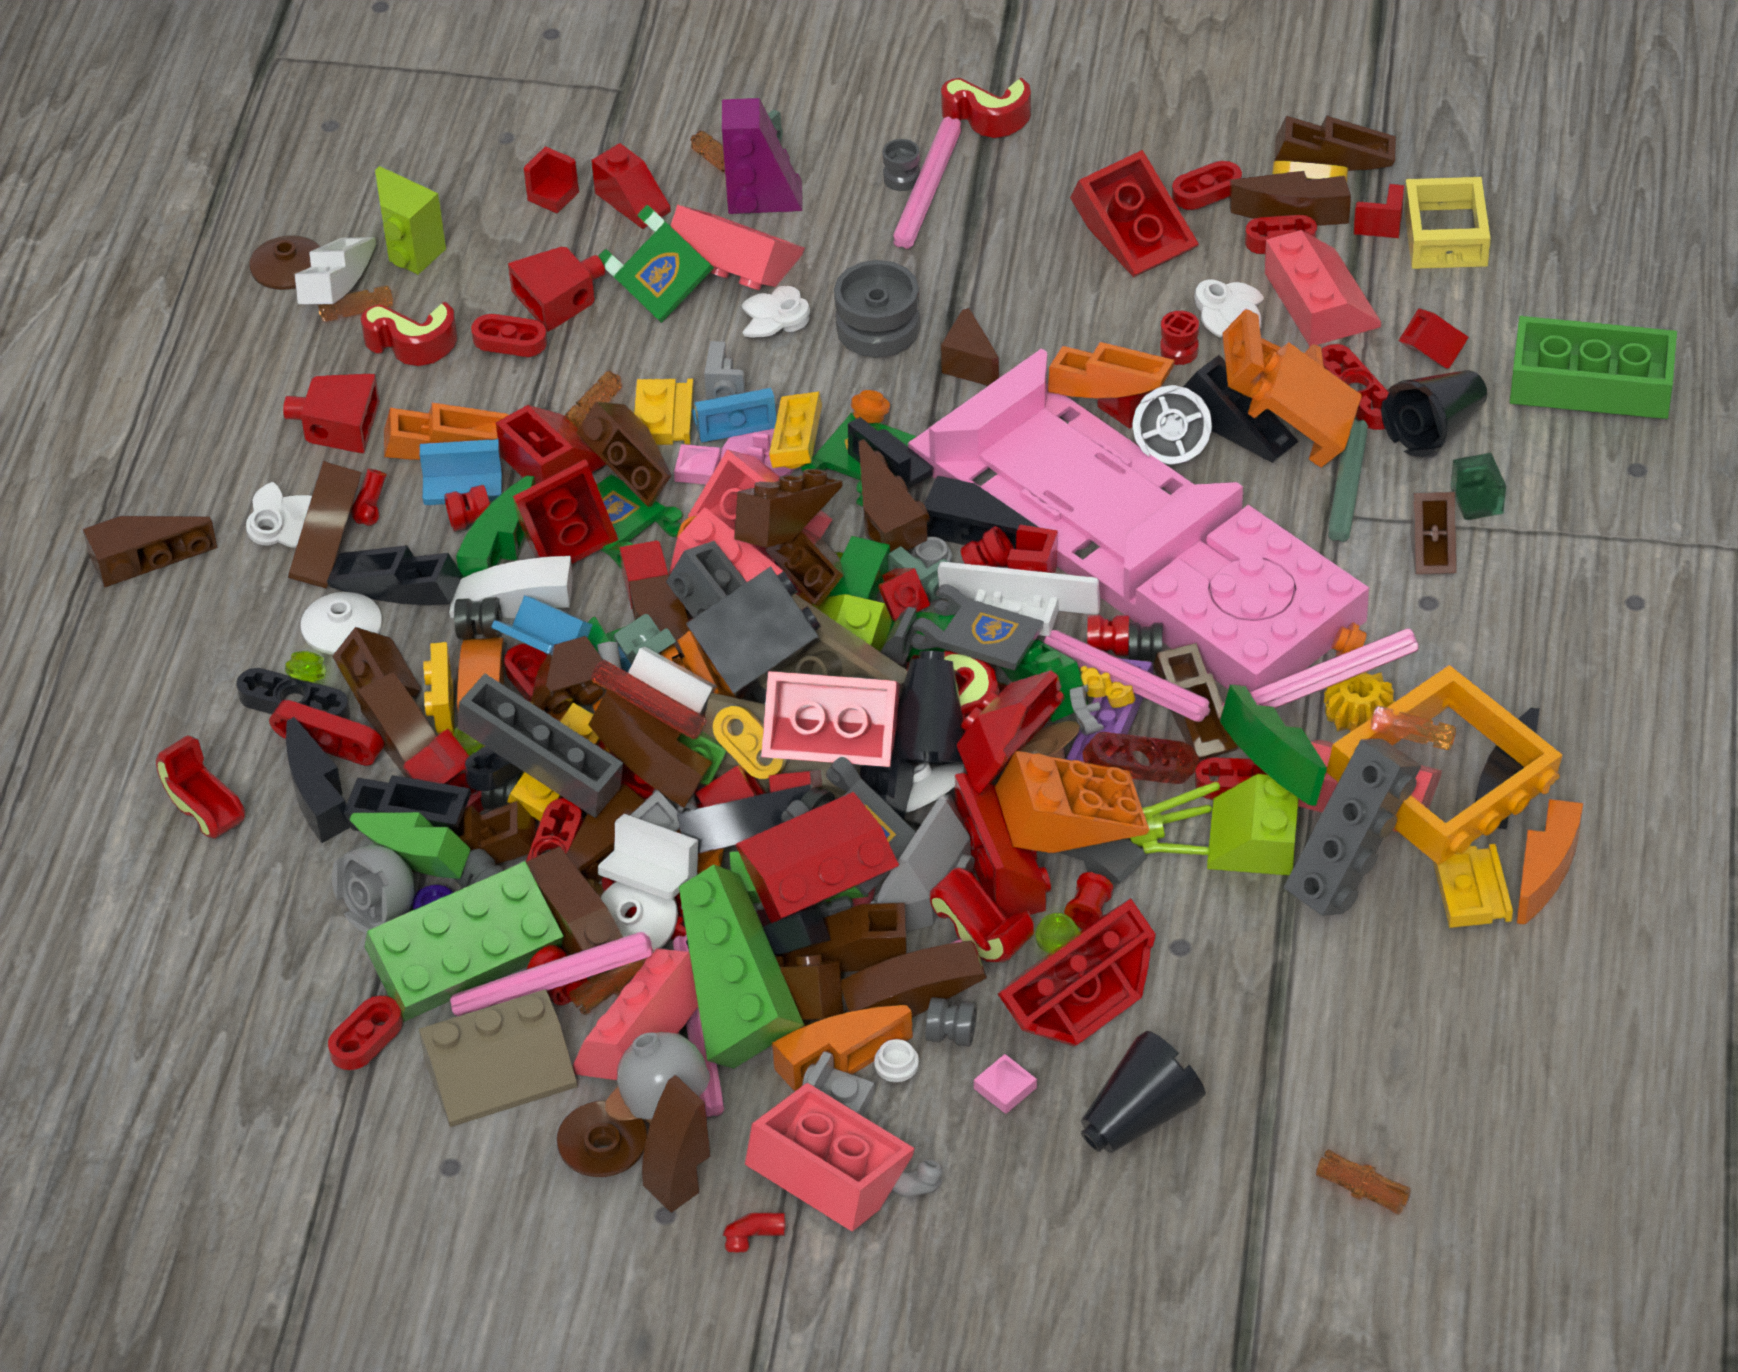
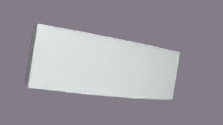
(333, 270)
(541, 578)

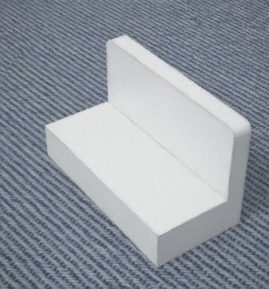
(672, 679)
(650, 857)

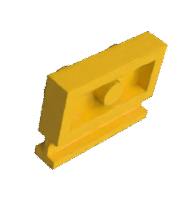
(665, 409)
(440, 700)
(1473, 888)

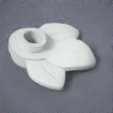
(1224, 303)
(774, 312)
(280, 513)

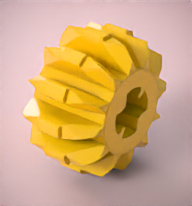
(1355, 700)

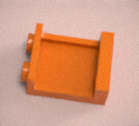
(1246, 349)
(1307, 399)

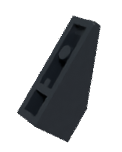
(1230, 415)
(965, 511)

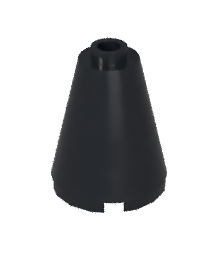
(1431, 409)
(929, 712)
(1140, 1094)

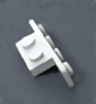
(1024, 591)

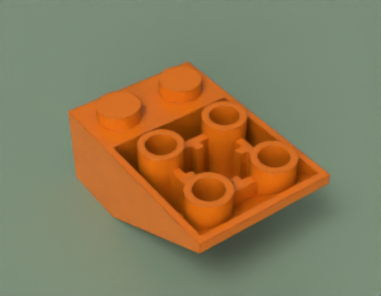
(1067, 803)

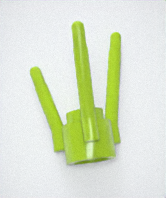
(1156, 820)

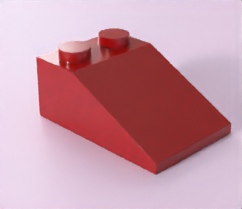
(1133, 214)
(565, 515)

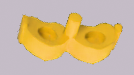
(1101, 686)

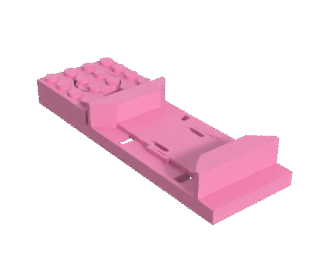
(1182, 559)

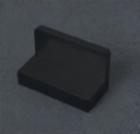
(899, 457)

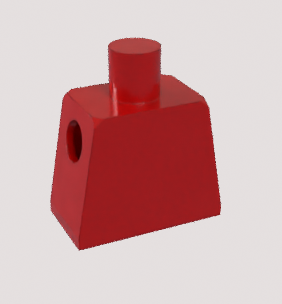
(555, 284)
(337, 410)

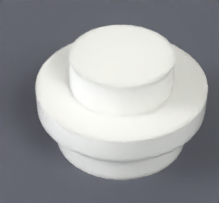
(896, 1061)

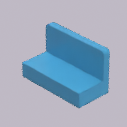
(735, 415)
(459, 467)
(543, 625)

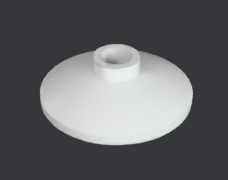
(333, 618)
(932, 782)
(654, 914)

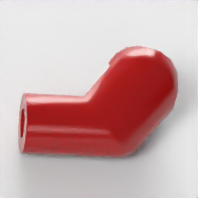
(364, 508)
(753, 1224)

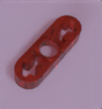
(1155, 749)

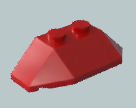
(1006, 725)
(1084, 978)

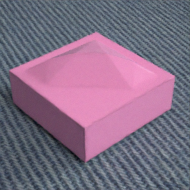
(696, 464)
(1005, 1083)

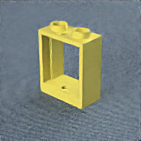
(1430, 246)

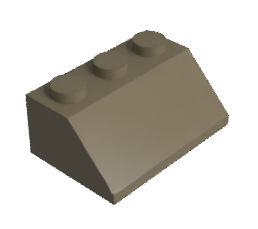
(497, 1058)

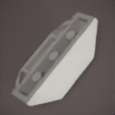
(931, 854)

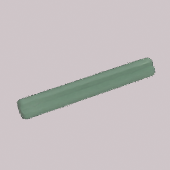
(1347, 483)

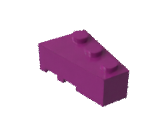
(755, 163)

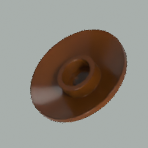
(280, 259)
(590, 1128)

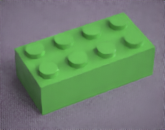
(1593, 367)
(462, 940)

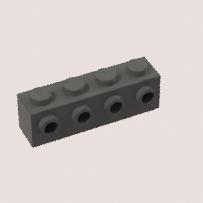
(703, 579)
(540, 745)
(1353, 827)

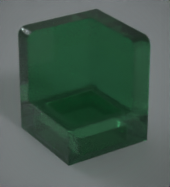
(1478, 486)

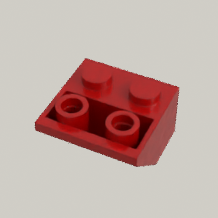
(542, 443)

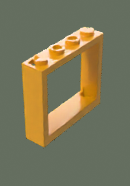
(1430, 698)

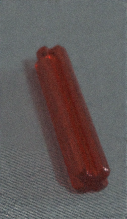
(649, 699)

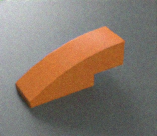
(1106, 372)
(443, 423)
(477, 658)
(1548, 857)
(848, 1036)

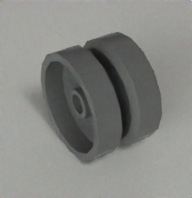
(877, 308)

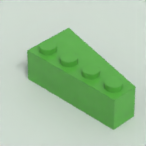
(734, 970)

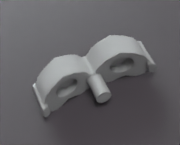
(1082, 711)

